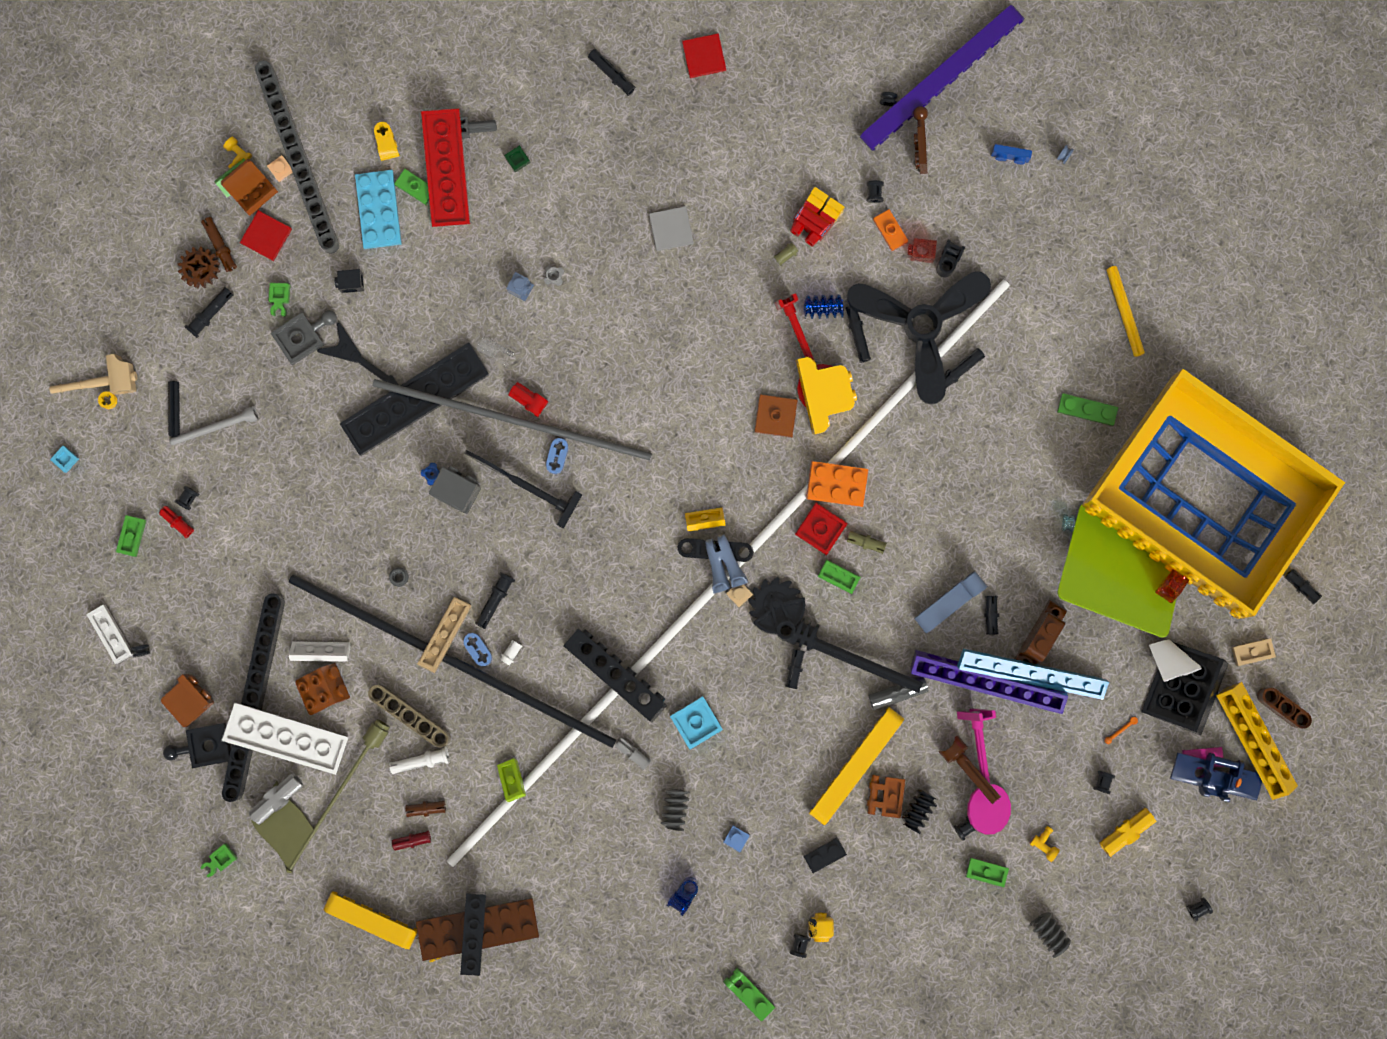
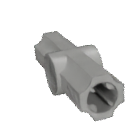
(275, 798)

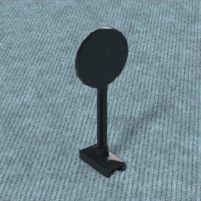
(565, 507)

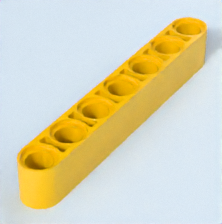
(857, 766)

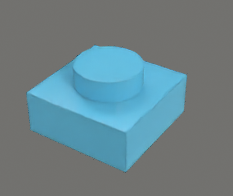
(64, 459)

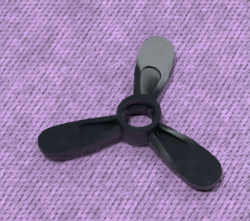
(928, 363)

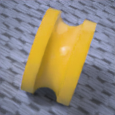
(101, 400)

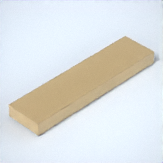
(444, 635)

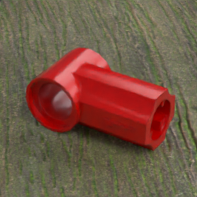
(531, 401)

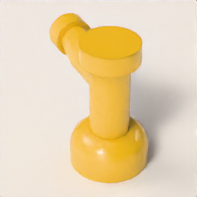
(231, 145)
(1039, 842)

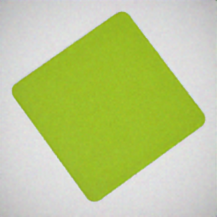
(1114, 577)

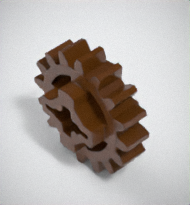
(194, 260)

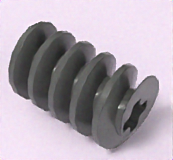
(675, 809)
(1052, 934)

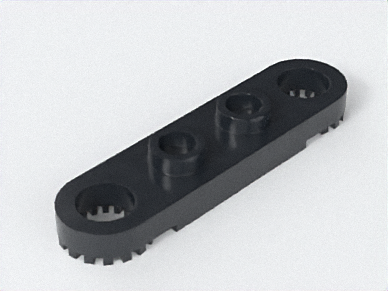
(699, 549)

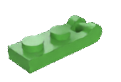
(749, 995)

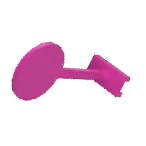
(983, 815)

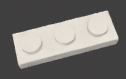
(110, 634)
(319, 651)

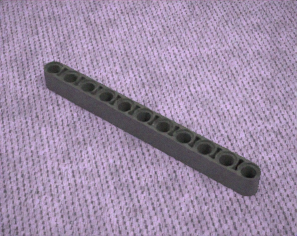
(292, 149)

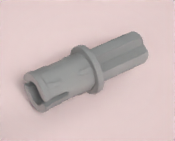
(633, 753)

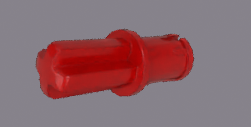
(176, 521)

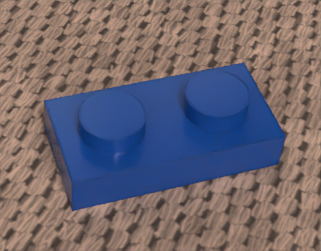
(1003, 153)

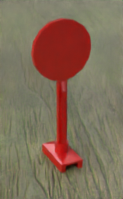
(789, 310)

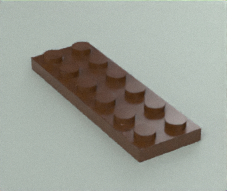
(502, 925)

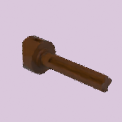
(956, 753)

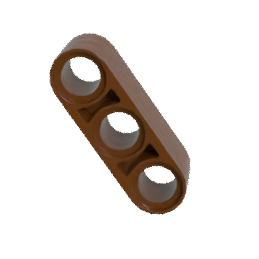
(1293, 709)

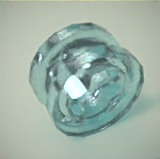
(1068, 523)

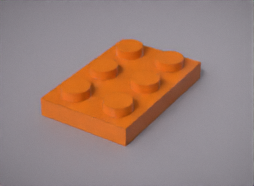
(837, 484)

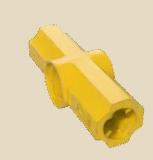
(1127, 832)

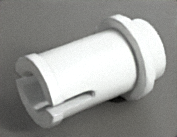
(510, 652)

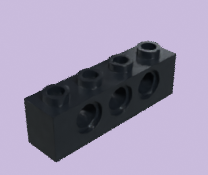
(473, 933)

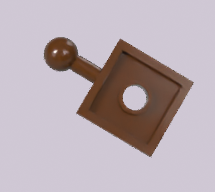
(920, 114)

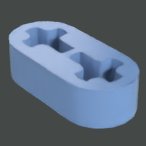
(561, 457)
(474, 652)

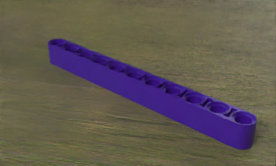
(942, 76)

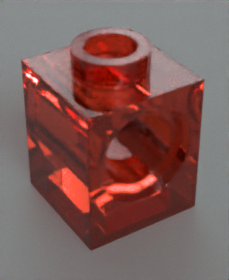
(930, 247)
(1172, 586)

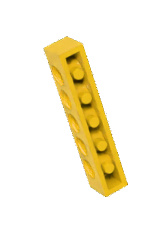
(1257, 741)

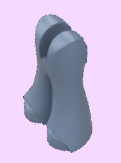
(720, 580)

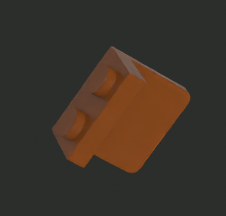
(249, 187)
(322, 688)
(187, 700)

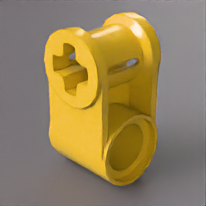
(385, 144)

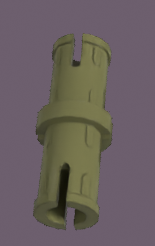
(866, 542)

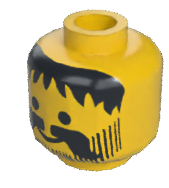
(821, 927)

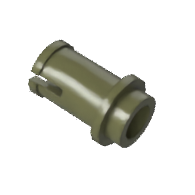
(786, 253)

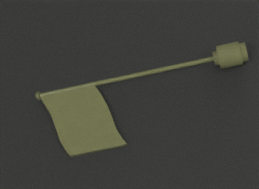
(289, 829)

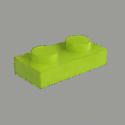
(511, 780)

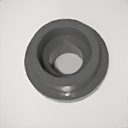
(392, 577)

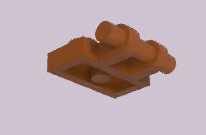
(892, 796)

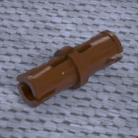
(425, 808)

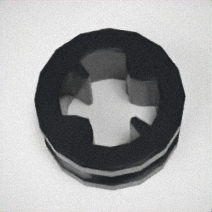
(888, 98)
(140, 650)

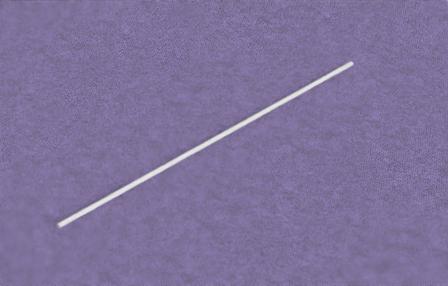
(708, 593)

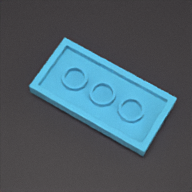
(378, 209)

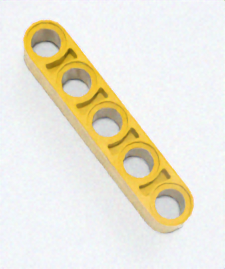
(370, 921)

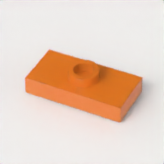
(890, 230)

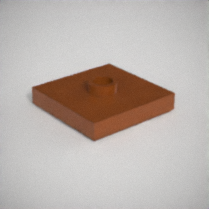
(776, 416)

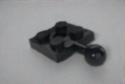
(198, 754)

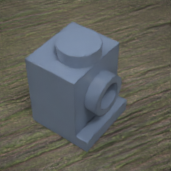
(519, 286)

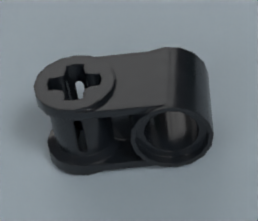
(950, 255)

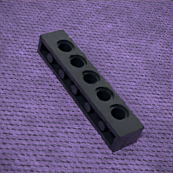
(576, 645)

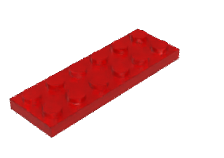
(445, 167)

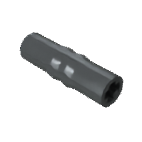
(895, 694)

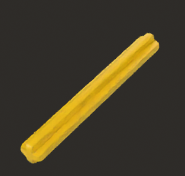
(1125, 311)

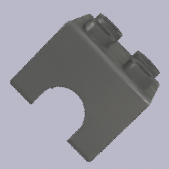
(455, 489)

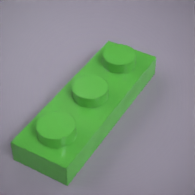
(1087, 409)

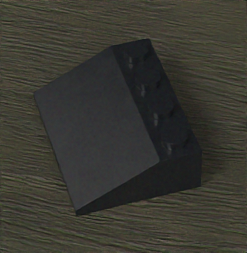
(1187, 698)

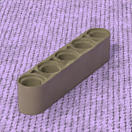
(399, 713)

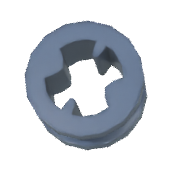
(1065, 154)

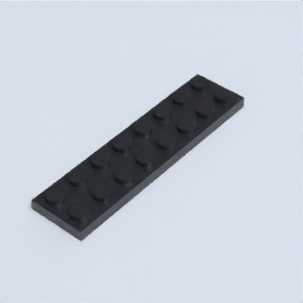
(398, 411)

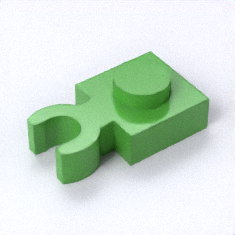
(279, 295)
(220, 859)

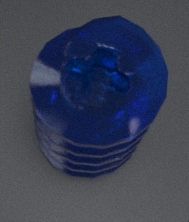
(824, 306)

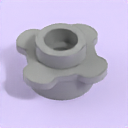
(553, 270)

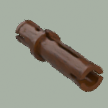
(221, 250)

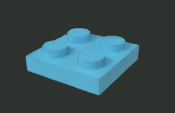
(696, 723)

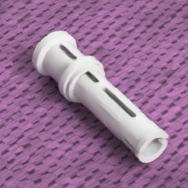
(428, 759)

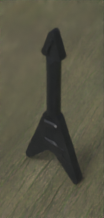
(348, 351)

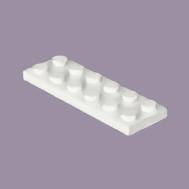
(285, 738)

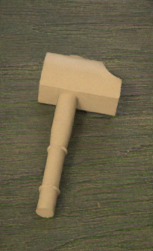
(120, 378)

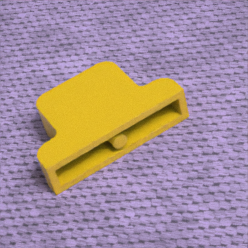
(825, 392)

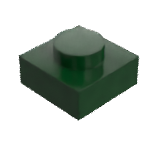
(517, 159)

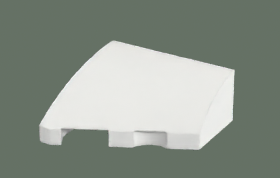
(1172, 660)

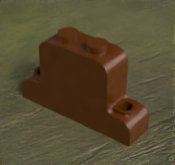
(1042, 634)

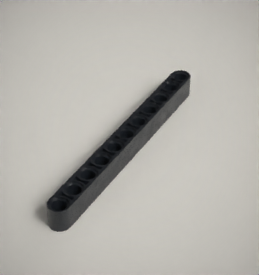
(259, 688)

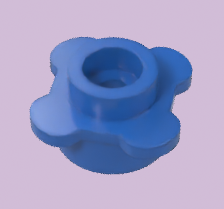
(426, 473)

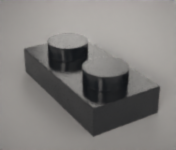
(825, 855)

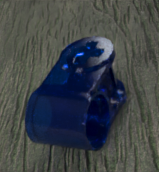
(681, 897)

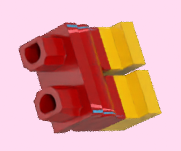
(811, 221)

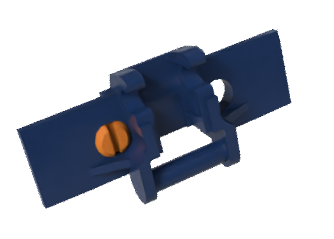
(1214, 782)

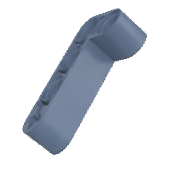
(950, 602)

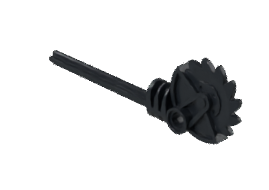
(780, 607)

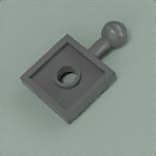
(310, 339)

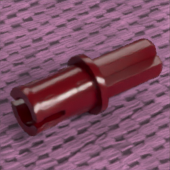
(411, 840)

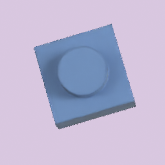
(736, 838)

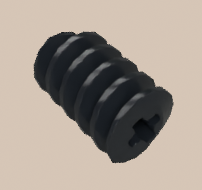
(919, 811)

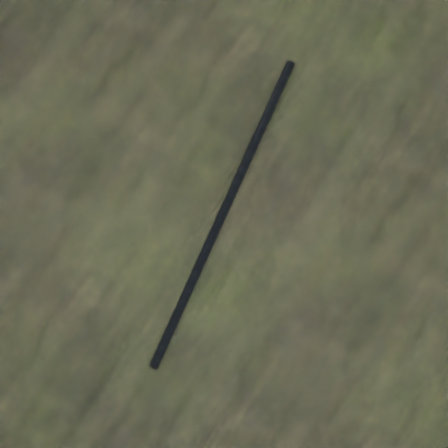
(454, 662)

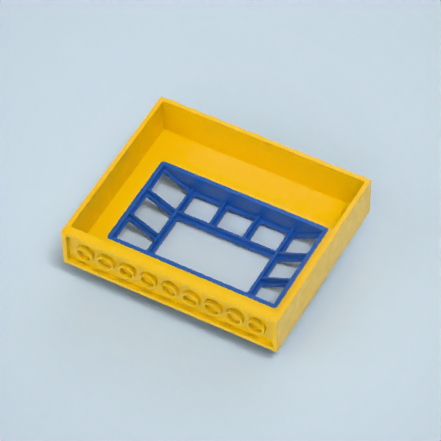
(1245, 450)

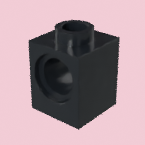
(349, 281)

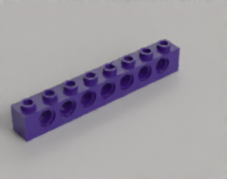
(946, 671)

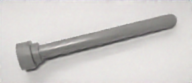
(247, 415)

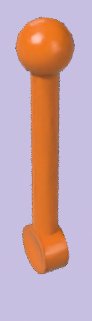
(1133, 720)

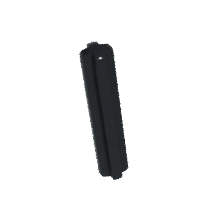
(173, 409)

